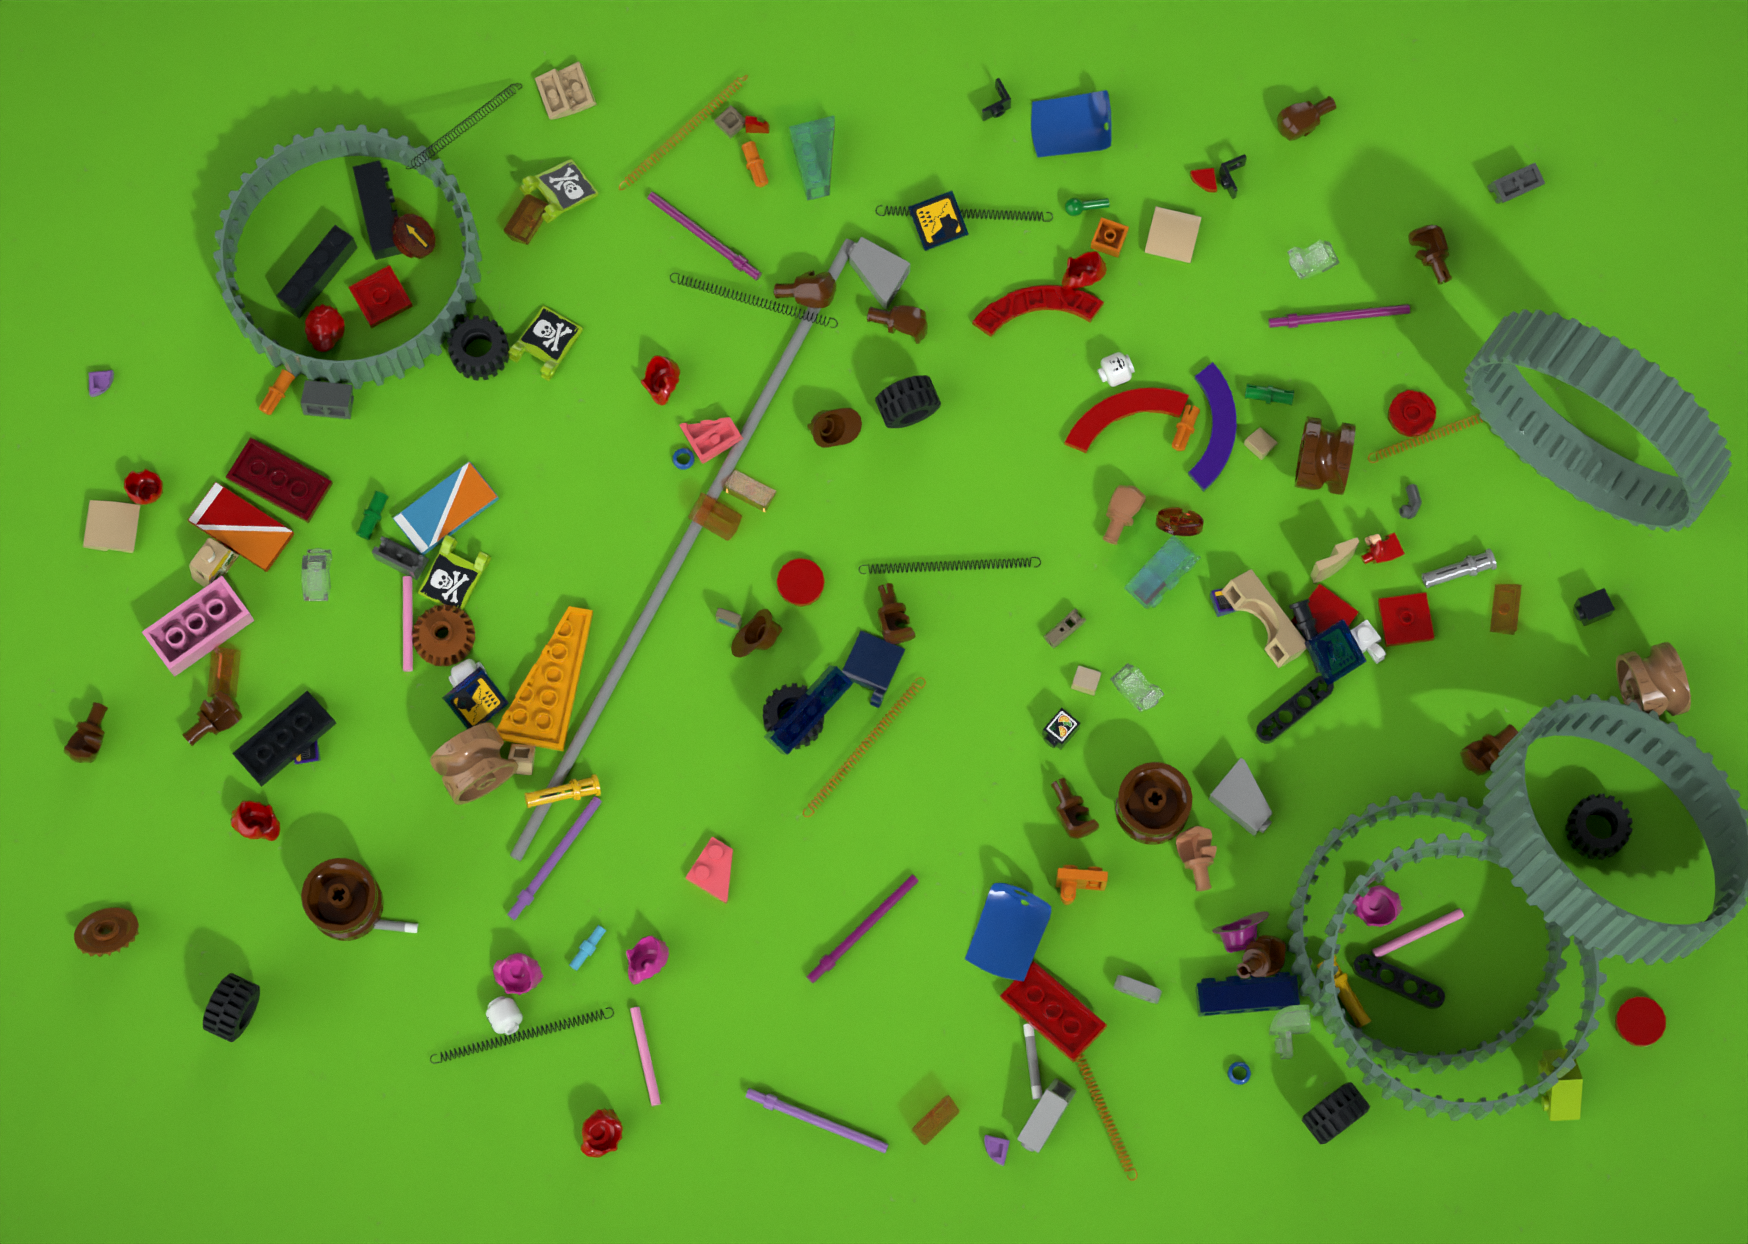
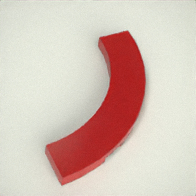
(1036, 299)
(1121, 406)

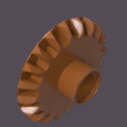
(452, 647)
(106, 931)

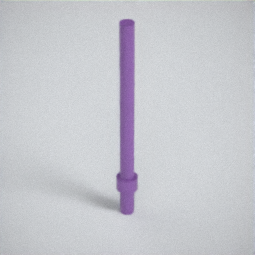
(526, 896)
(771, 1102)

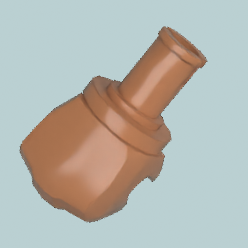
(1122, 507)
(1197, 854)

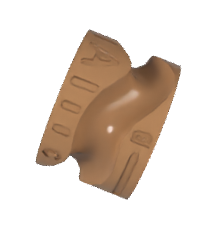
(1654, 681)
(473, 763)

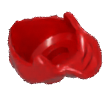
(1083, 271)
(324, 327)
(661, 378)
(255, 821)
(601, 1133)

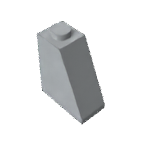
(879, 270)
(1242, 799)
(1046, 1115)

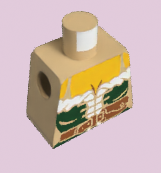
(212, 562)

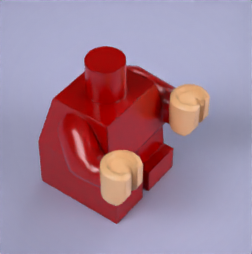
(1382, 550)

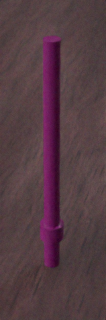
(739, 262)
(1294, 320)
(827, 962)

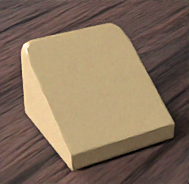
(1260, 443)
(1086, 680)
(524, 757)

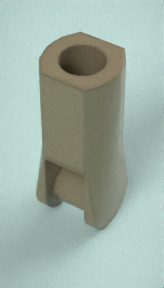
(1062, 630)

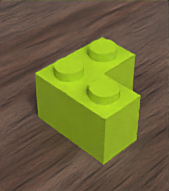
(1564, 1098)

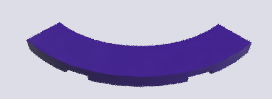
(1223, 427)

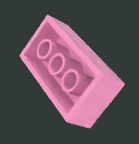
(198, 626)

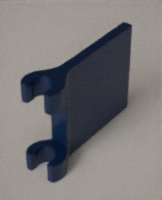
(873, 665)

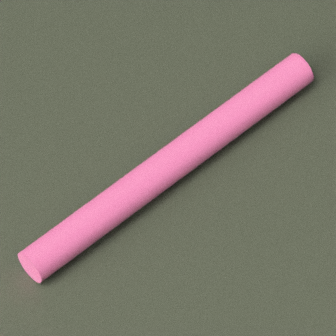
(407, 624)
(1417, 933)
(645, 1056)

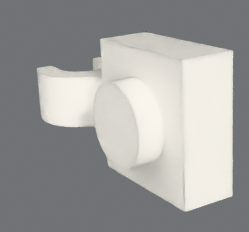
(1367, 640)

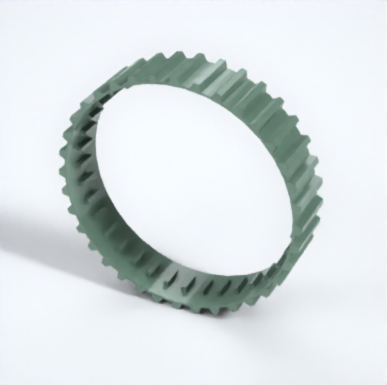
(305, 153)
(1626, 386)
(1435, 808)
(1558, 889)
(1373, 1073)

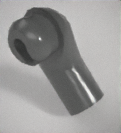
(1410, 510)

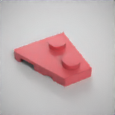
(711, 437)
(713, 869)

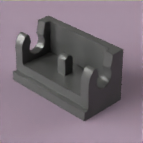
(1516, 183)
(327, 399)
(400, 558)

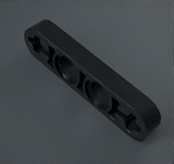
(1296, 711)
(1400, 977)

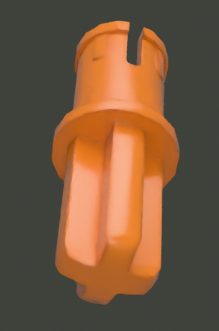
(755, 164)
(276, 392)
(1185, 428)

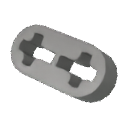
(1137, 989)

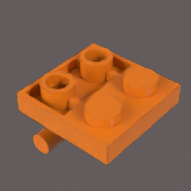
(1071, 878)

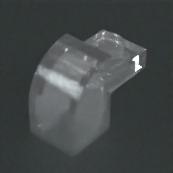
(1313, 259)
(316, 574)
(1136, 688)
(1289, 1021)

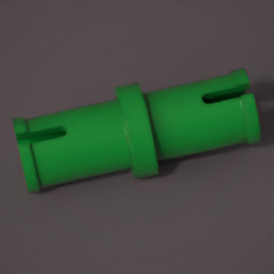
(1269, 394)
(372, 515)

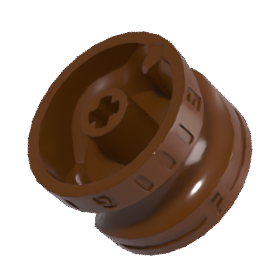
(1324, 456)
(1135, 801)
(342, 899)

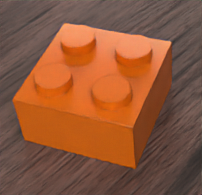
(1109, 237)

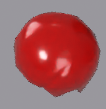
(143, 487)

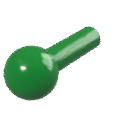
(1075, 206)

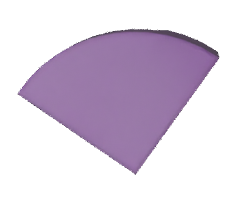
(100, 382)
(996, 1148)

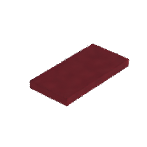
(279, 480)

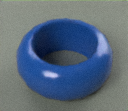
(683, 451)
(1236, 1081)

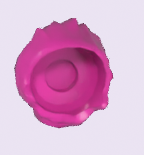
(1378, 907)
(646, 959)
(517, 973)

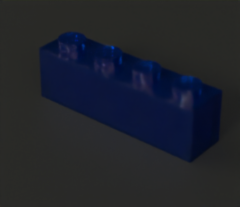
(808, 710)
(1246, 995)

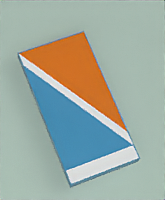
(445, 508)

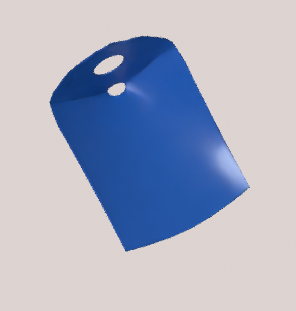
(1071, 124)
(1008, 932)

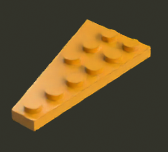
(547, 696)

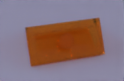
(526, 220)
(749, 490)
(715, 516)
(1505, 608)
(224, 671)
(935, 1120)

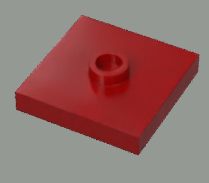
(1406, 619)

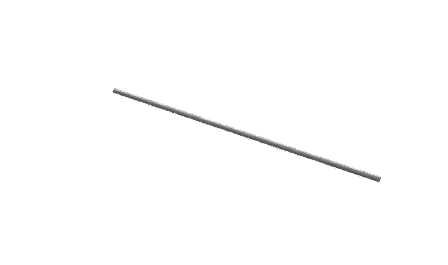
(674, 566)

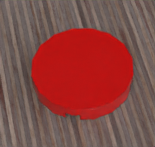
(1412, 413)
(800, 582)
(1640, 1021)

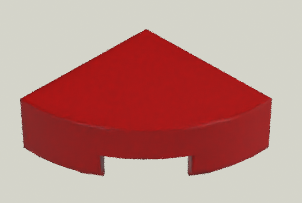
(755, 126)
(1205, 179)

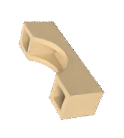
(1250, 595)

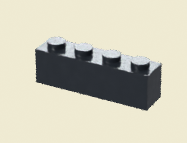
(377, 207)
(317, 271)

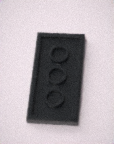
(284, 738)

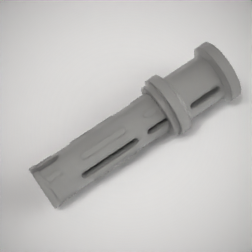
(1470, 565)

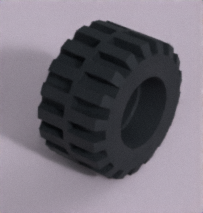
(475, 330)
(908, 401)
(781, 699)
(1585, 840)
(231, 1007)
(1335, 1113)

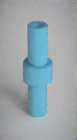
(587, 948)

